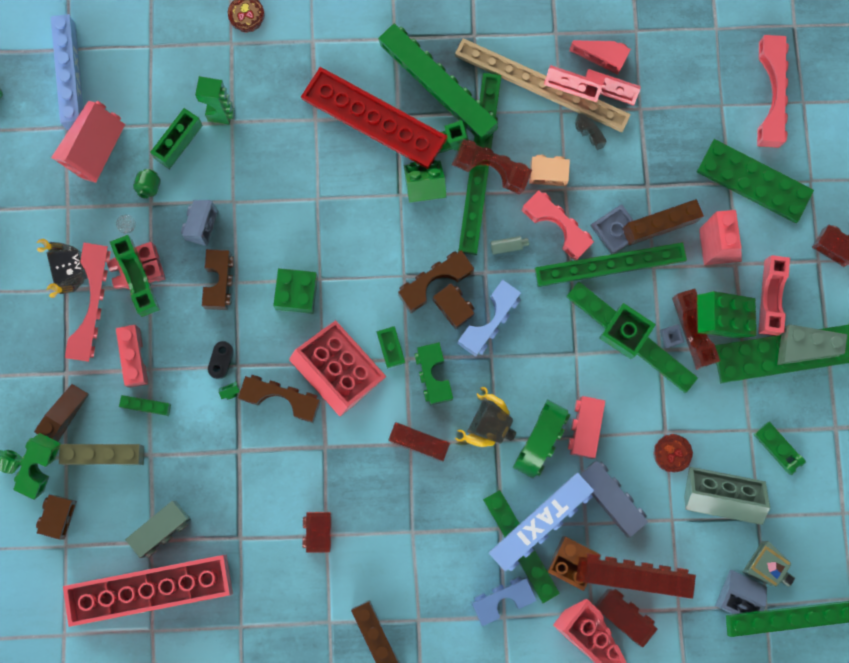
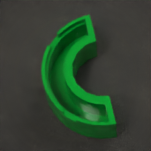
(542, 439)

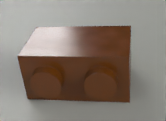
(454, 306)
(55, 517)

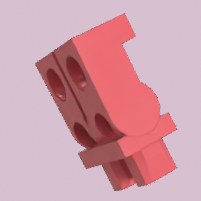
(150, 261)

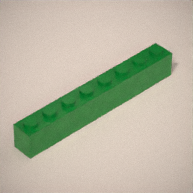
(438, 82)

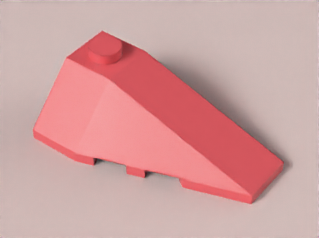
(588, 632)

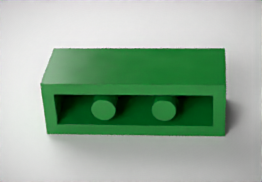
(176, 138)

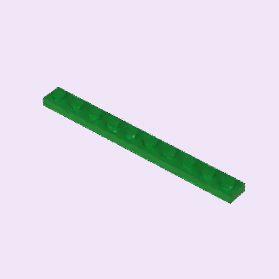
(478, 175)

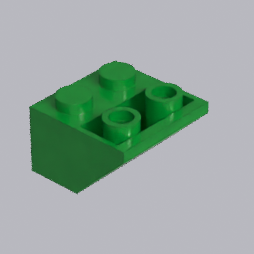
(425, 183)

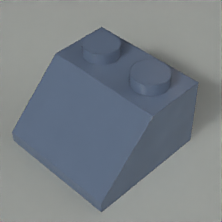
(199, 222)

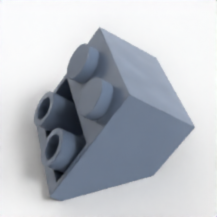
(741, 595)

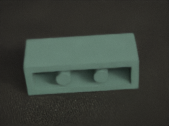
(158, 530)

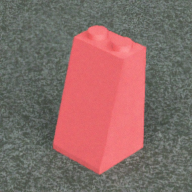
(89, 141)
(721, 239)

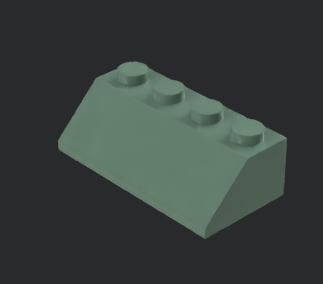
(726, 495)

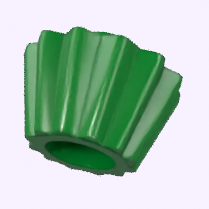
(9, 461)

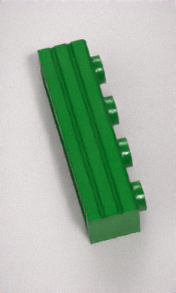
(144, 405)

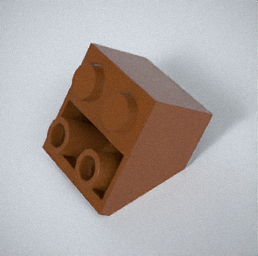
(566, 559)

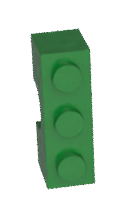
(436, 391)
(30, 479)

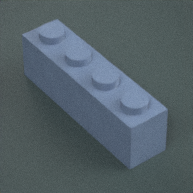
(613, 500)

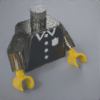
(64, 266)

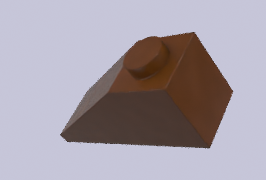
(62, 413)

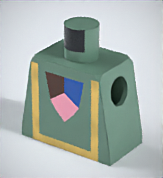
(769, 566)

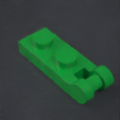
(779, 448)

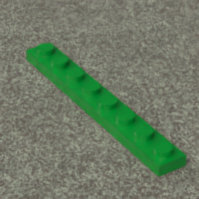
(610, 264)
(649, 352)
(787, 619)

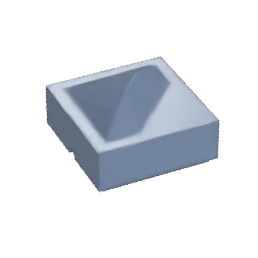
(672, 336)

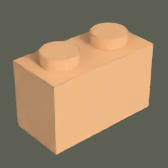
(549, 170)

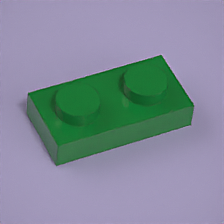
(390, 347)

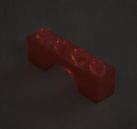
(513, 174)
(700, 346)

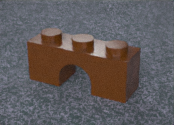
(218, 296)

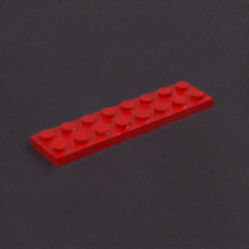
(374, 117)

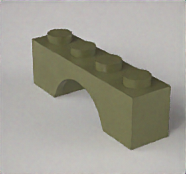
(101, 454)

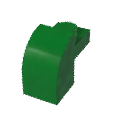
(455, 133)

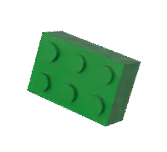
(726, 315)

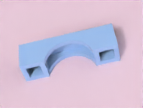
(475, 338)

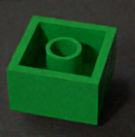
(295, 291)
(627, 331)

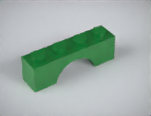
(215, 95)
(136, 277)

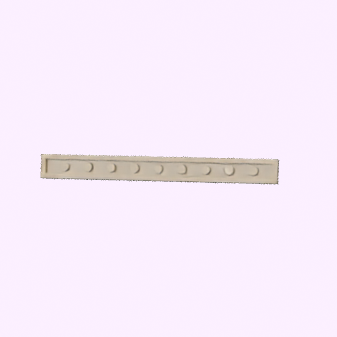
(535, 81)

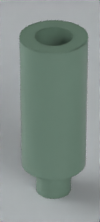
(508, 245)

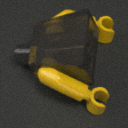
(490, 422)

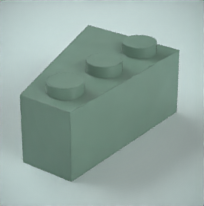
(807, 344)

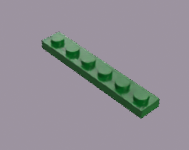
(531, 564)

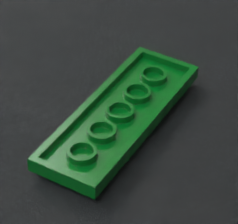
(755, 181)

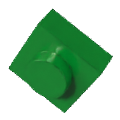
(229, 391)

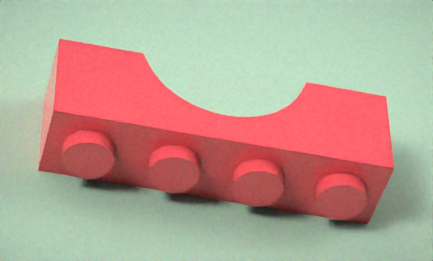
(541, 208)
(771, 311)

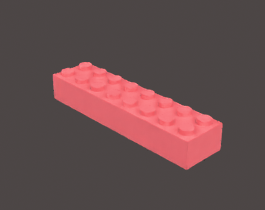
(147, 590)

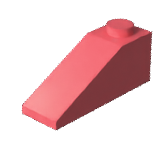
(603, 53)

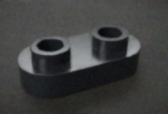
(221, 360)

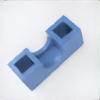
(486, 605)

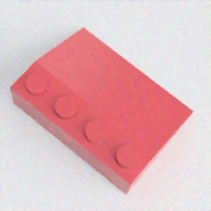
(337, 367)

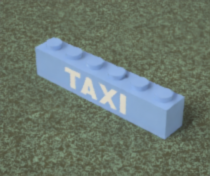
(67, 69)
(541, 521)

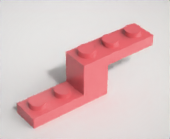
(592, 85)

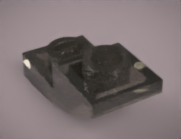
(587, 126)

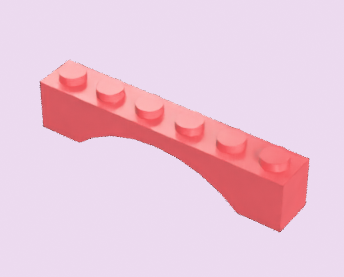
(773, 57)
(80, 342)

